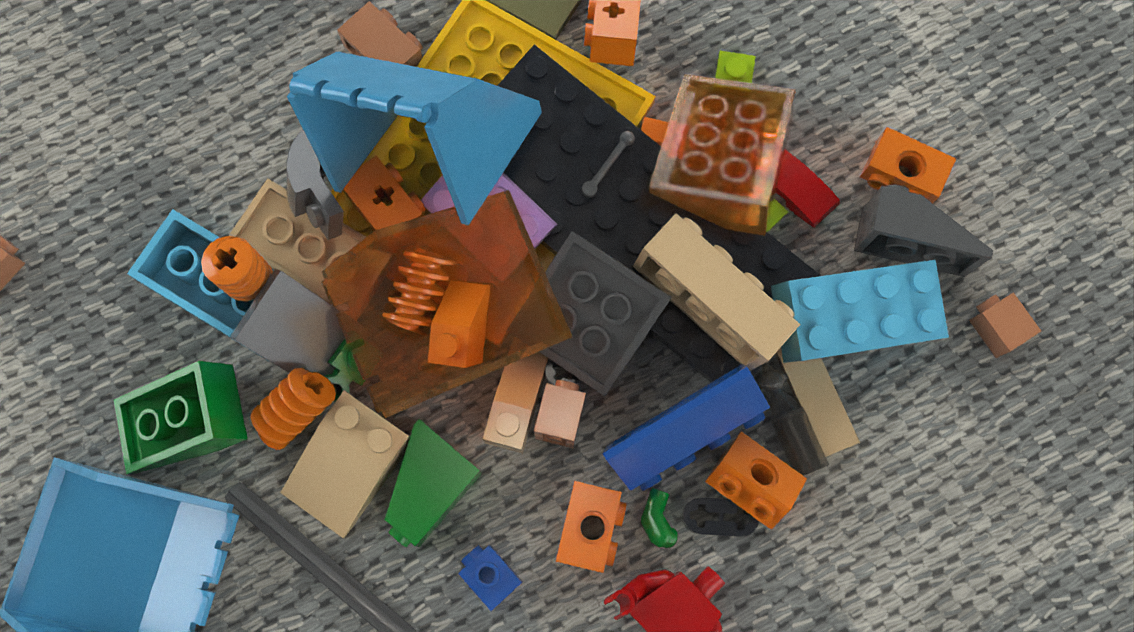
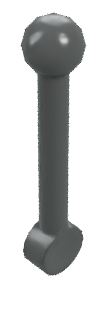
(590, 188)

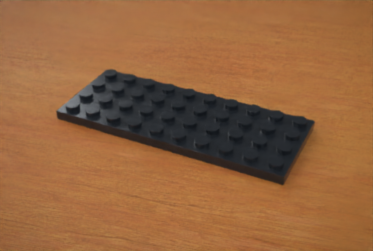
(570, 147)

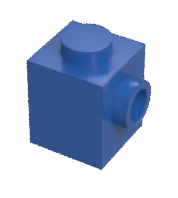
(489, 575)

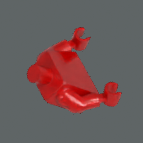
(671, 601)

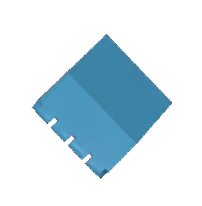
(471, 124)
(117, 555)

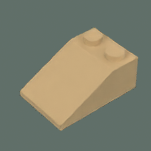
(345, 464)

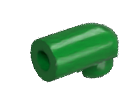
(654, 521)

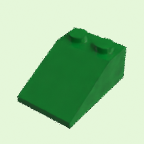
(180, 417)

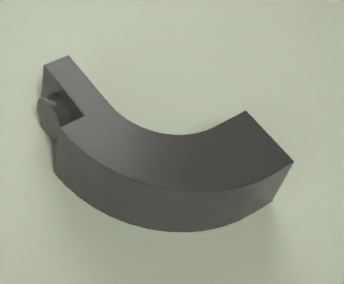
(308, 191)

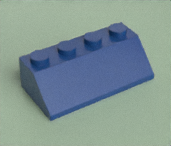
(686, 428)

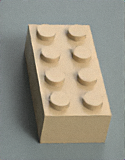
(716, 293)

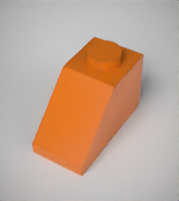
(460, 325)

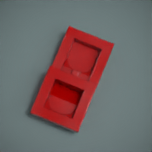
(804, 191)

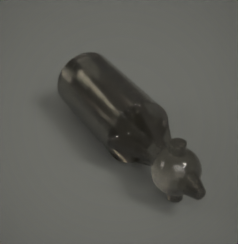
(792, 425)

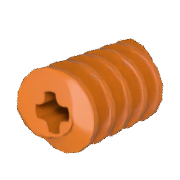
(235, 267)
(417, 290)
(292, 407)

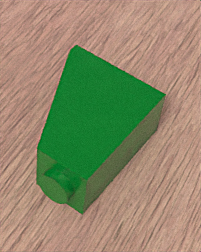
(427, 486)

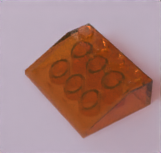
(725, 151)

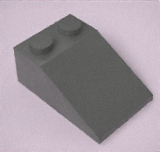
(914, 230)

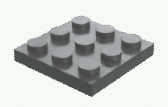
(604, 309)

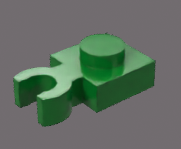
(345, 367)

